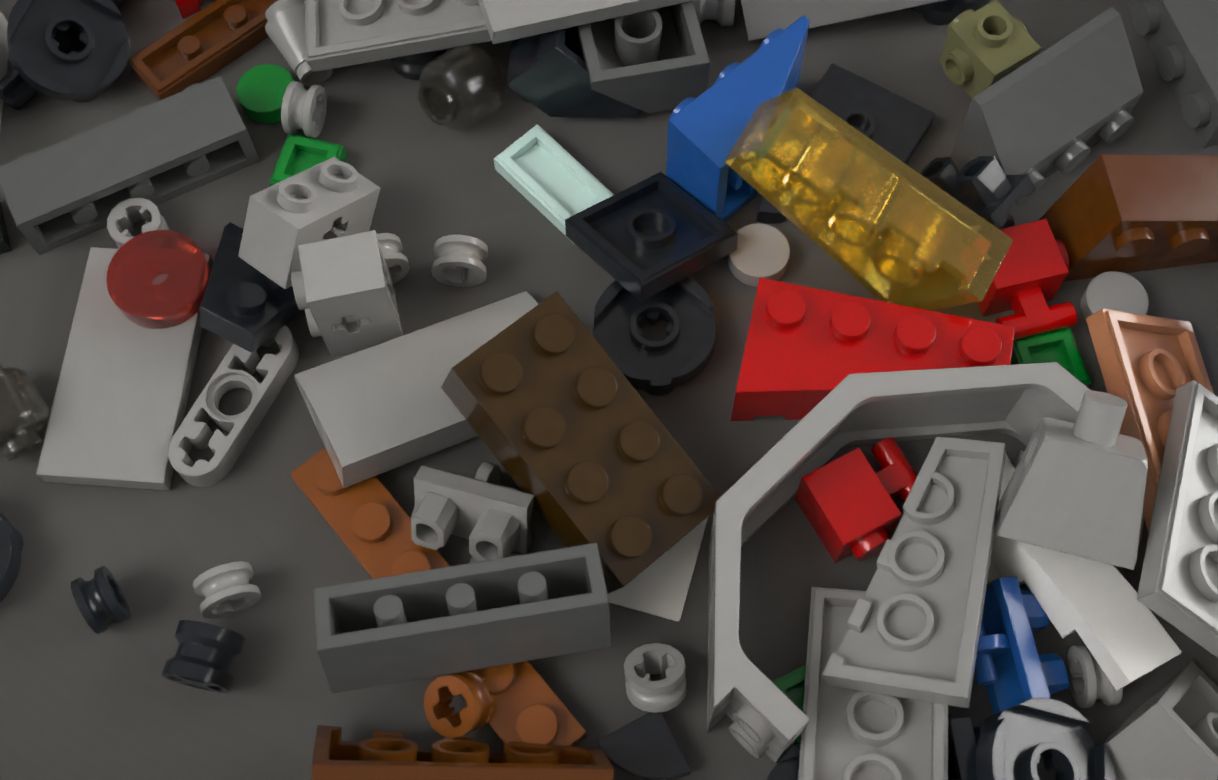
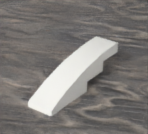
(1088, 600)

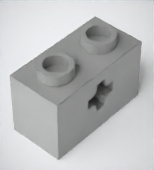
(305, 209)
(347, 293)

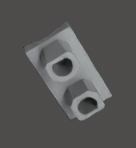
(473, 508)

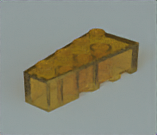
(867, 206)

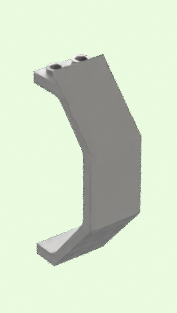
(855, 412)

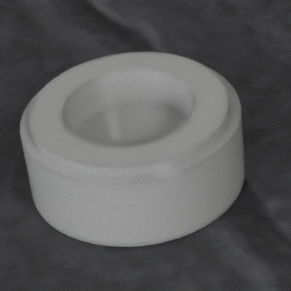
(759, 254)
(1114, 292)

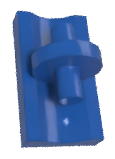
(1007, 650)

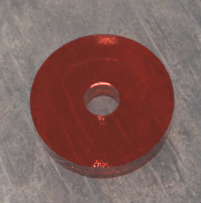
(145, 258)

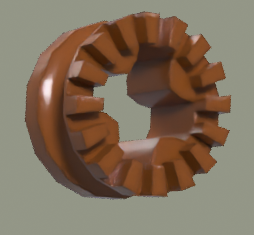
(470, 718)

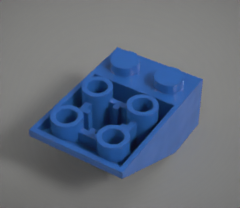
(709, 126)

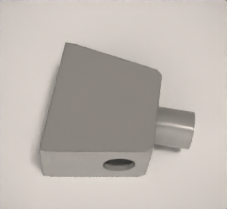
(1080, 486)

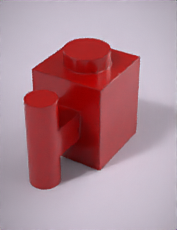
(1029, 279)
(853, 504)

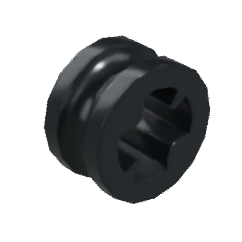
(100, 600)

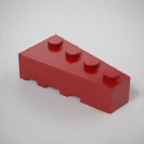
(813, 338)

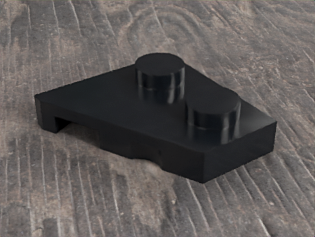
(241, 300)

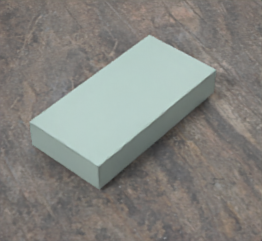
(549, 177)

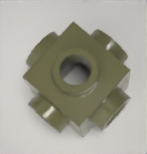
(985, 47)

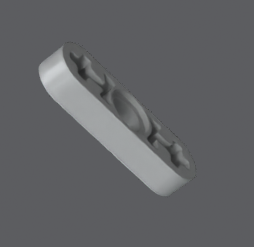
(229, 375)

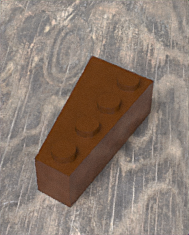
(1139, 214)
(460, 758)

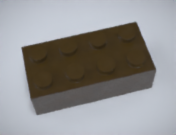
(581, 440)

